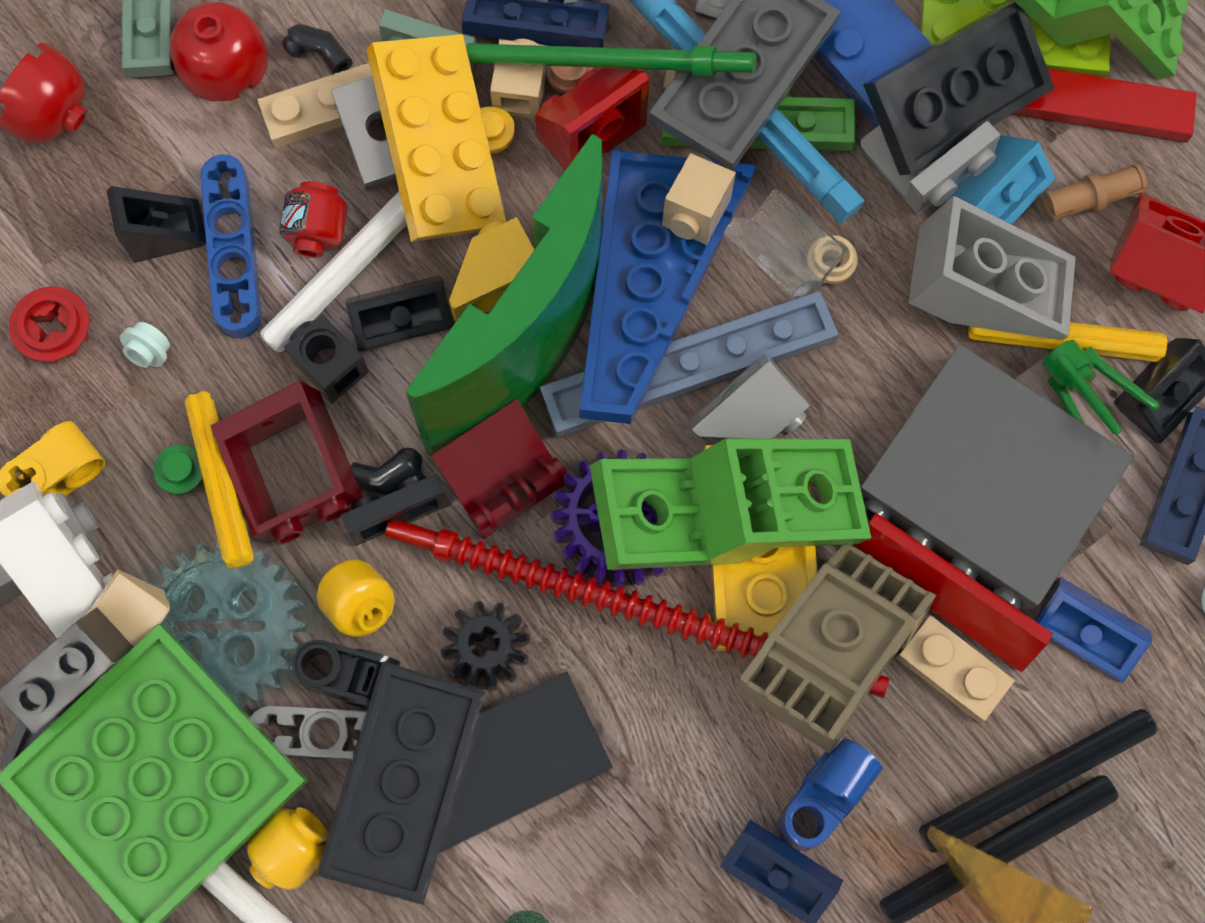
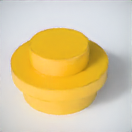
(498, 128)

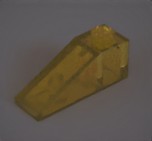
(1005, 891)

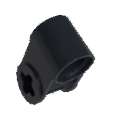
(349, 673)

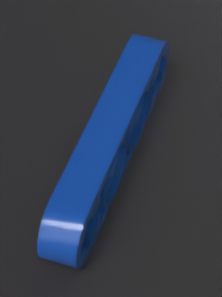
(233, 245)

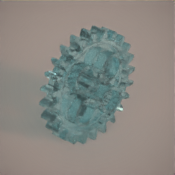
(222, 591)

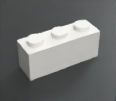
(47, 559)

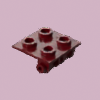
(499, 468)

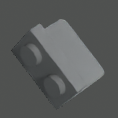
(940, 178)

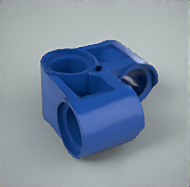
(830, 792)

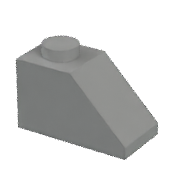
(753, 405)

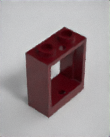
(263, 420)

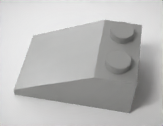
(991, 274)

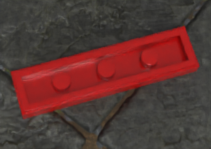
(1116, 106)
(958, 596)

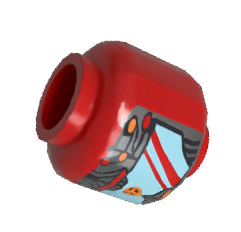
(313, 219)

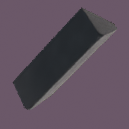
(399, 313)
(1174, 383)

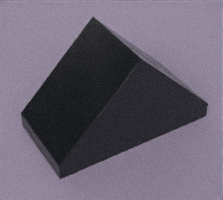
(155, 223)

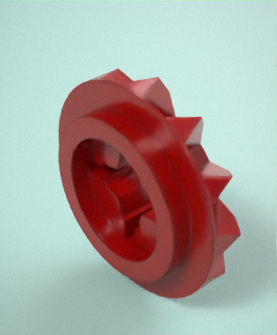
(44, 306)

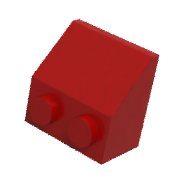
(603, 103)
(1163, 254)

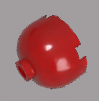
(218, 51)
(43, 97)

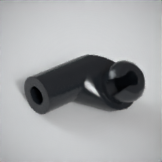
(304, 38)
(389, 475)

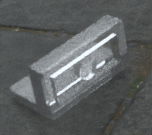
(787, 244)

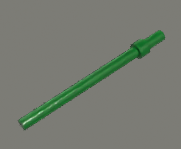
(702, 60)

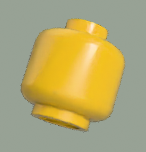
(355, 598)
(287, 848)

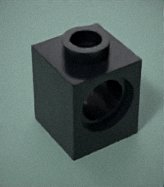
(331, 377)

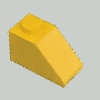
(490, 266)

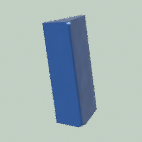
(1093, 630)

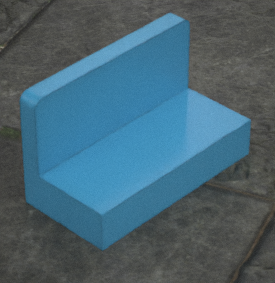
(1010, 181)

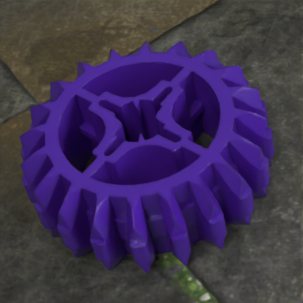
(572, 517)

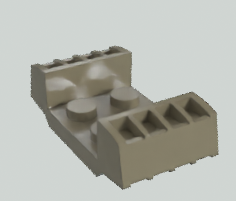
(834, 645)

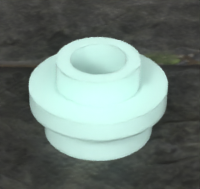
(145, 345)

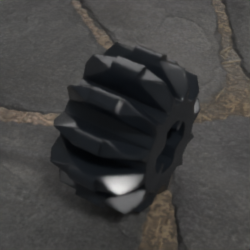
(493, 661)

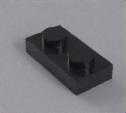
(412, 501)

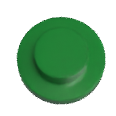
(178, 470)

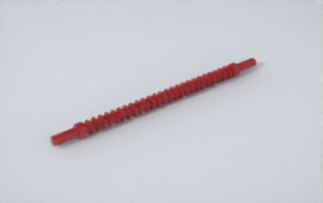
(447, 546)

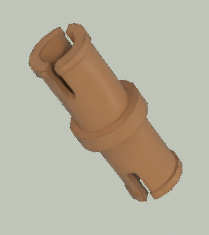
(1094, 192)

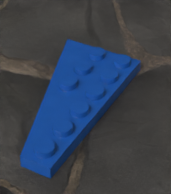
(642, 282)

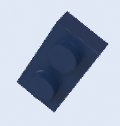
(781, 873)

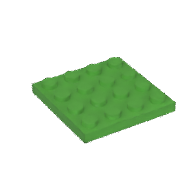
(151, 780)

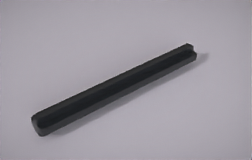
(1043, 777)
(1004, 845)

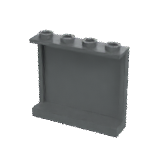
(994, 479)

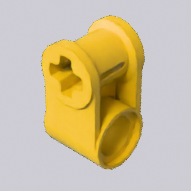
(56, 462)

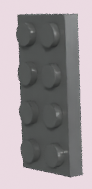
(728, 111)

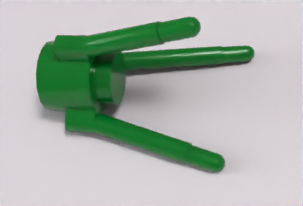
(1073, 371)

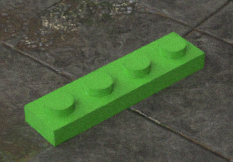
(822, 121)

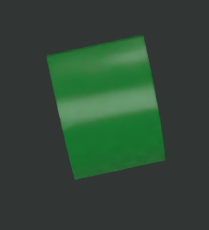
(533, 324)

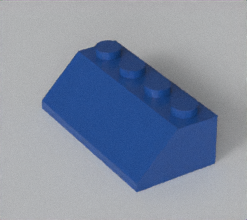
(865, 44)

